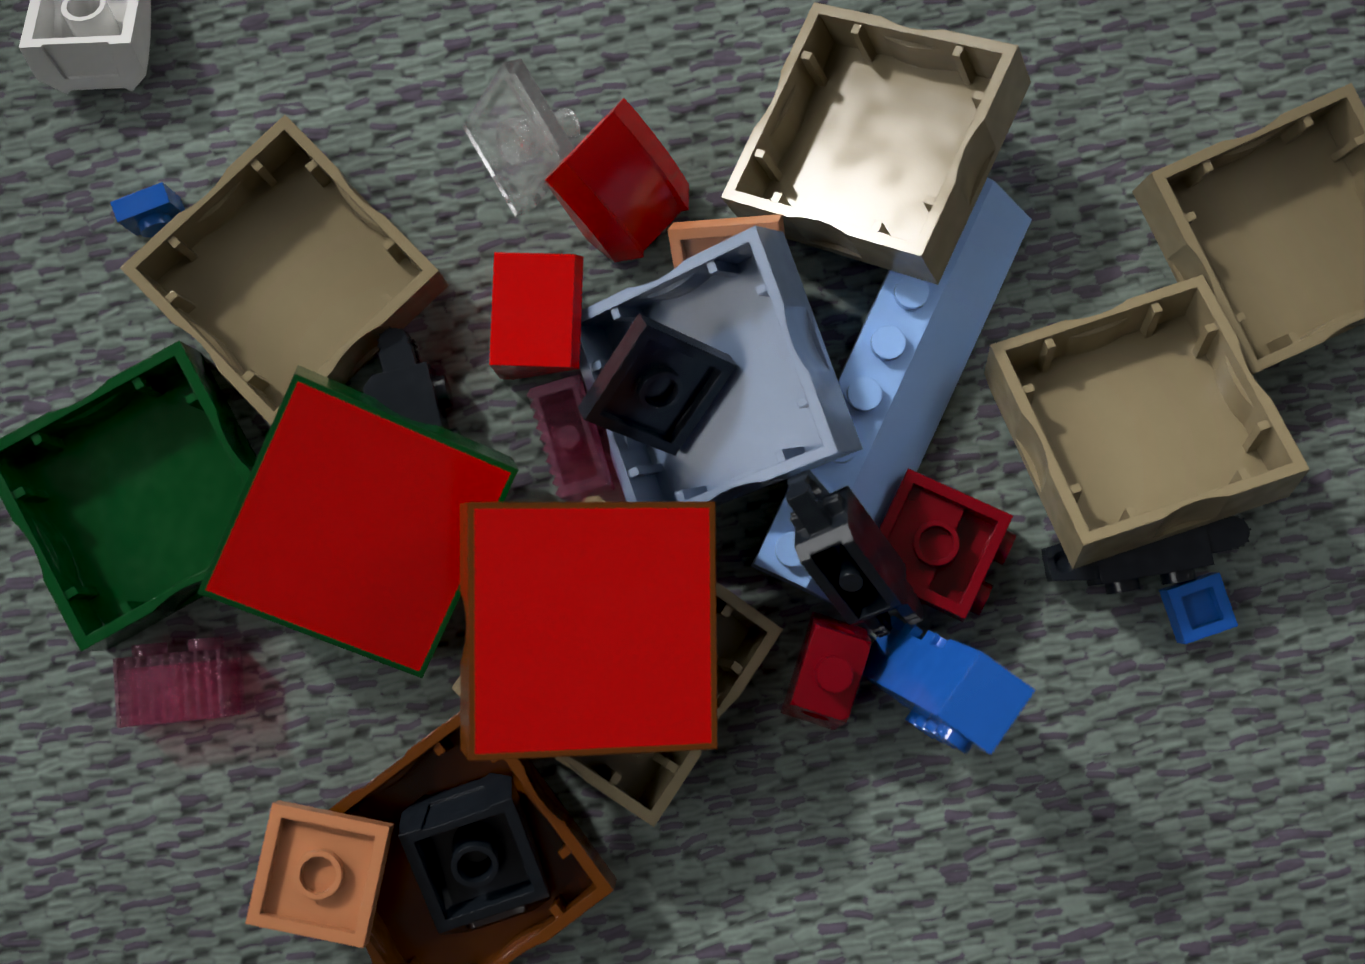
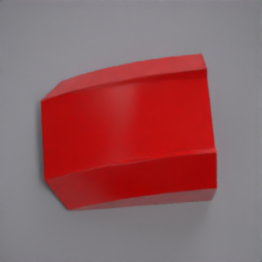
(620, 185)

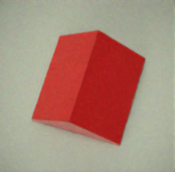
(535, 314)

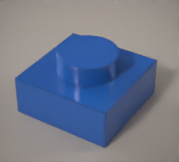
(147, 209)
(1198, 608)

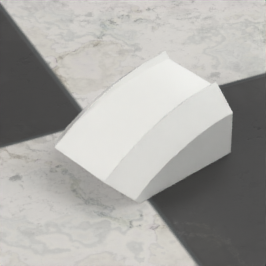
(87, 43)

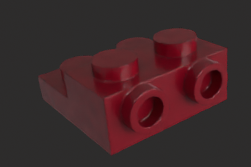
(946, 543)

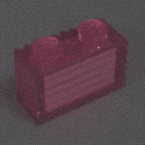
(570, 441)
(178, 685)

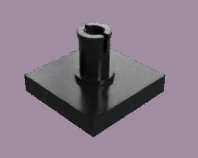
(656, 385)

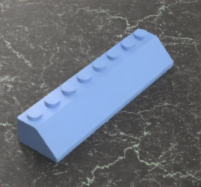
(907, 372)

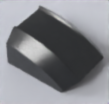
(473, 855)

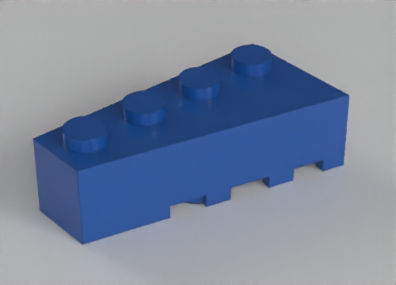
(947, 687)

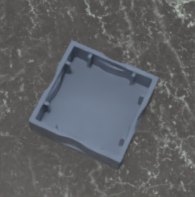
(778, 405)

